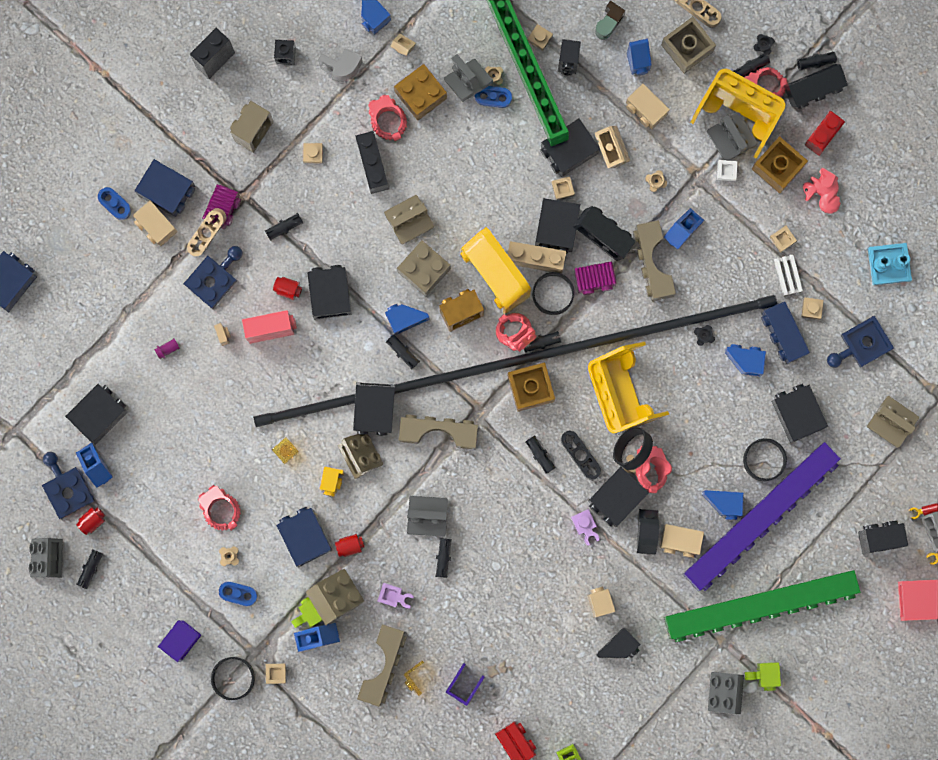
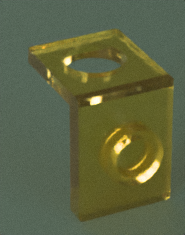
(410, 683)

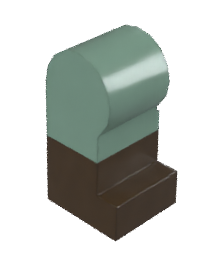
(607, 25)

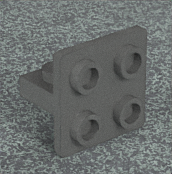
(467, 78)
(731, 136)
(427, 516)
(46, 558)
(725, 693)

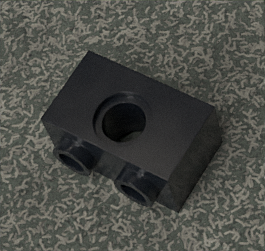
(569, 57)

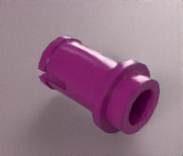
(166, 348)

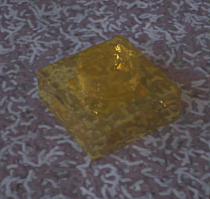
(285, 450)

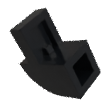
(647, 531)

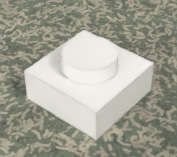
(726, 170)

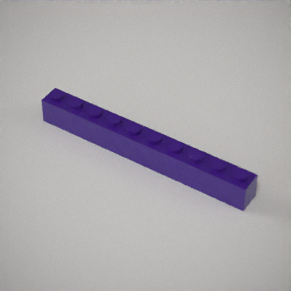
(760, 517)

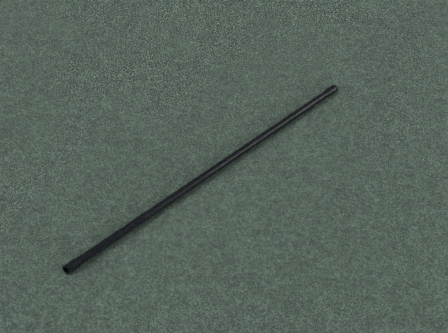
(760, 303)

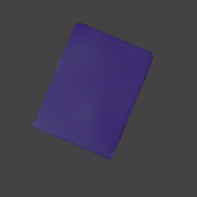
(179, 640)
(473, 692)

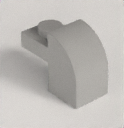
(343, 69)

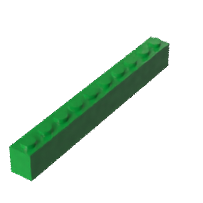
(529, 71)
(762, 604)

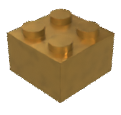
(420, 92)
(779, 164)
(461, 309)
(531, 387)

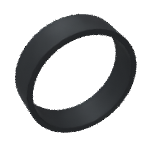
(558, 275)
(622, 442)
(780, 448)
(213, 675)

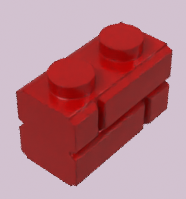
(824, 133)
(515, 742)

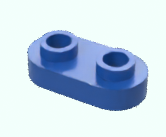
(494, 94)
(114, 204)
(238, 593)

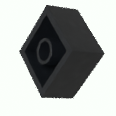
(883, 538)

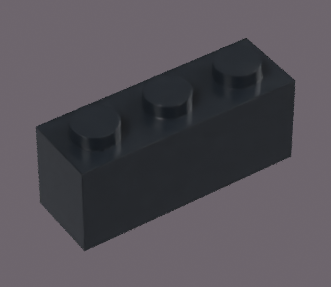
(816, 86)
(372, 162)
(604, 233)

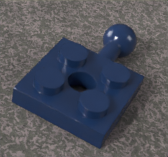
(223, 279)
(860, 352)
(56, 486)

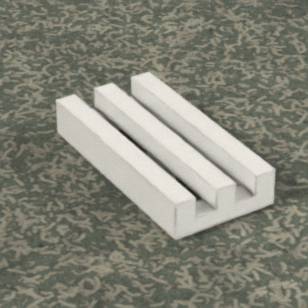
(795, 274)

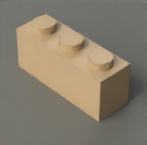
(536, 257)

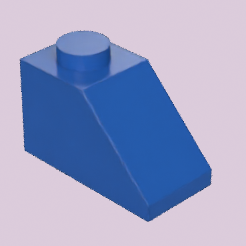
(374, 16)
(639, 57)
(683, 228)
(404, 318)
(94, 465)
(725, 503)
(317, 637)

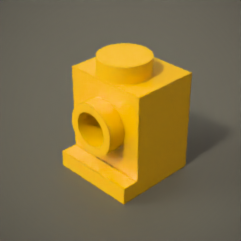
(331, 481)

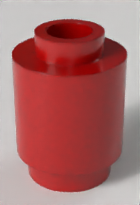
(287, 288)
(91, 520)
(349, 545)

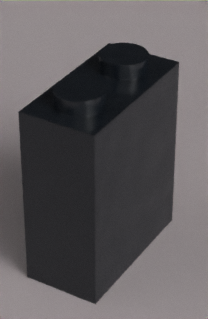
(212, 53)
(572, 152)
(557, 224)
(329, 292)
(373, 408)
(799, 412)
(97, 413)
(617, 497)

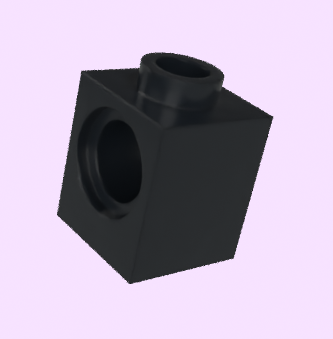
(285, 52)

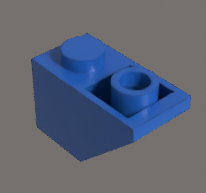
(747, 361)

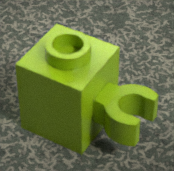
(309, 614)
(767, 675)

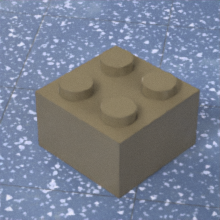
(688, 45)
(251, 126)
(423, 268)
(335, 596)

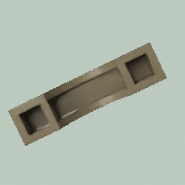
(659, 284)
(414, 429)
(390, 641)

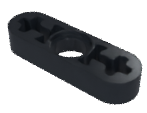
(568, 446)

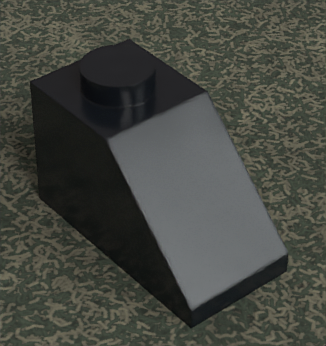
(620, 646)

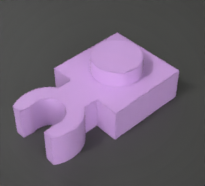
(584, 524)
(392, 595)

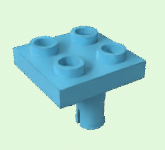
(889, 264)

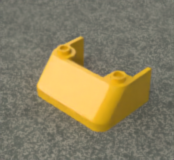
(747, 99)
(497, 270)
(616, 391)

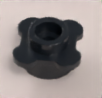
(769, 41)
(704, 330)

